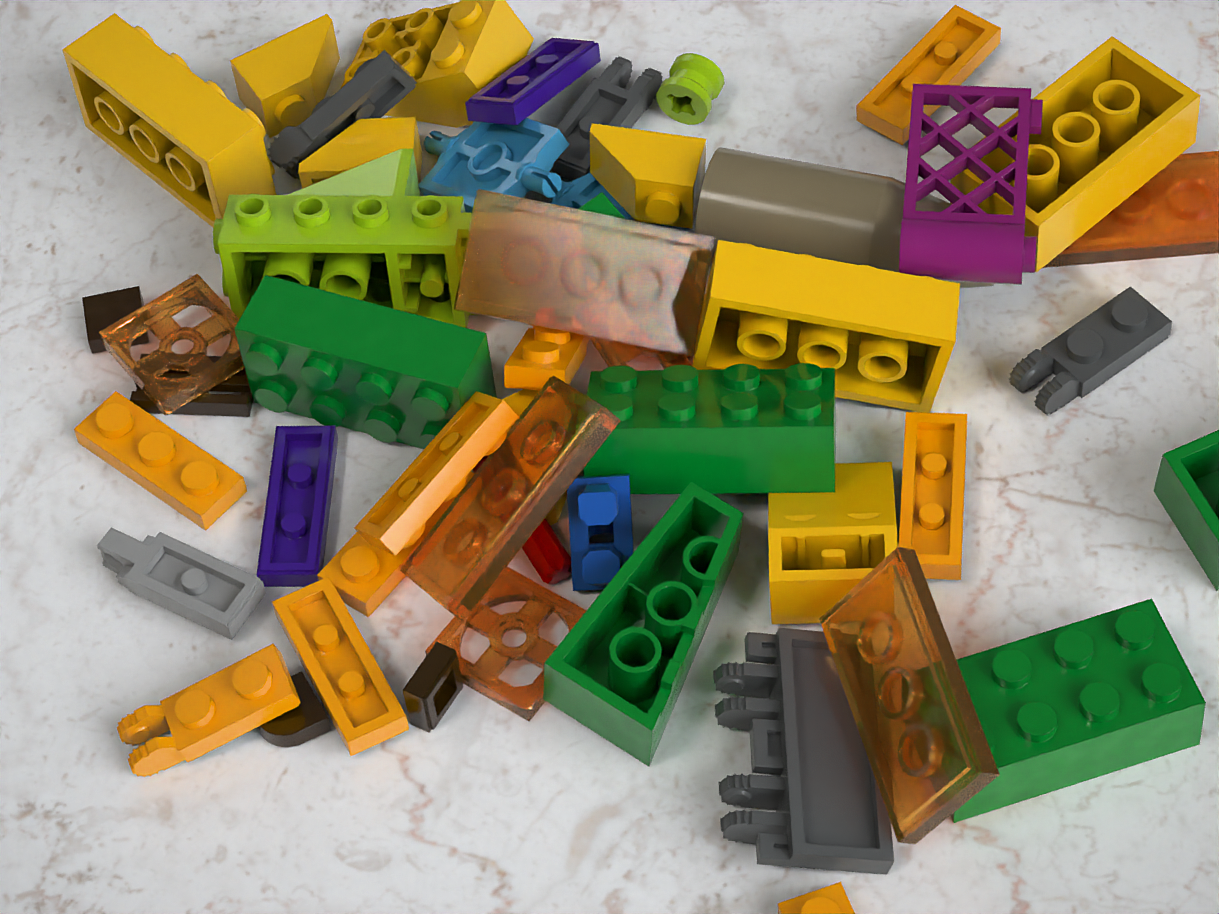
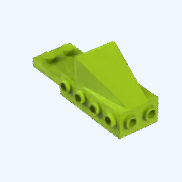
(353, 237)

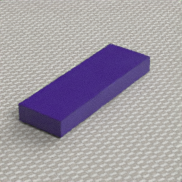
(533, 81)
(297, 505)

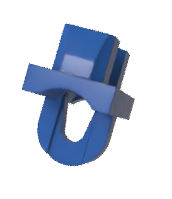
(594, 508)

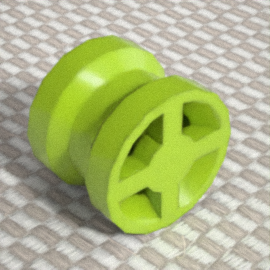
(690, 88)

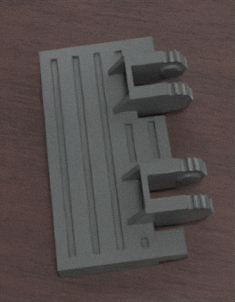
(805, 732)

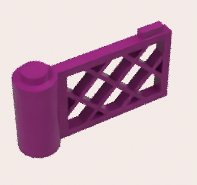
(963, 239)

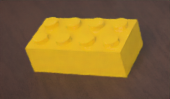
(167, 119)
(1100, 140)
(873, 325)

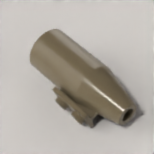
(806, 209)

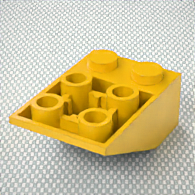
(448, 53)
(828, 540)

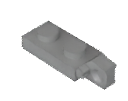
(183, 580)

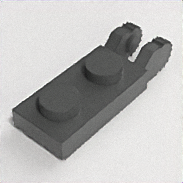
(368, 95)
(605, 104)
(1092, 350)

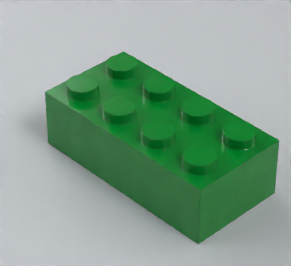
(359, 362)
(719, 428)
(1080, 704)

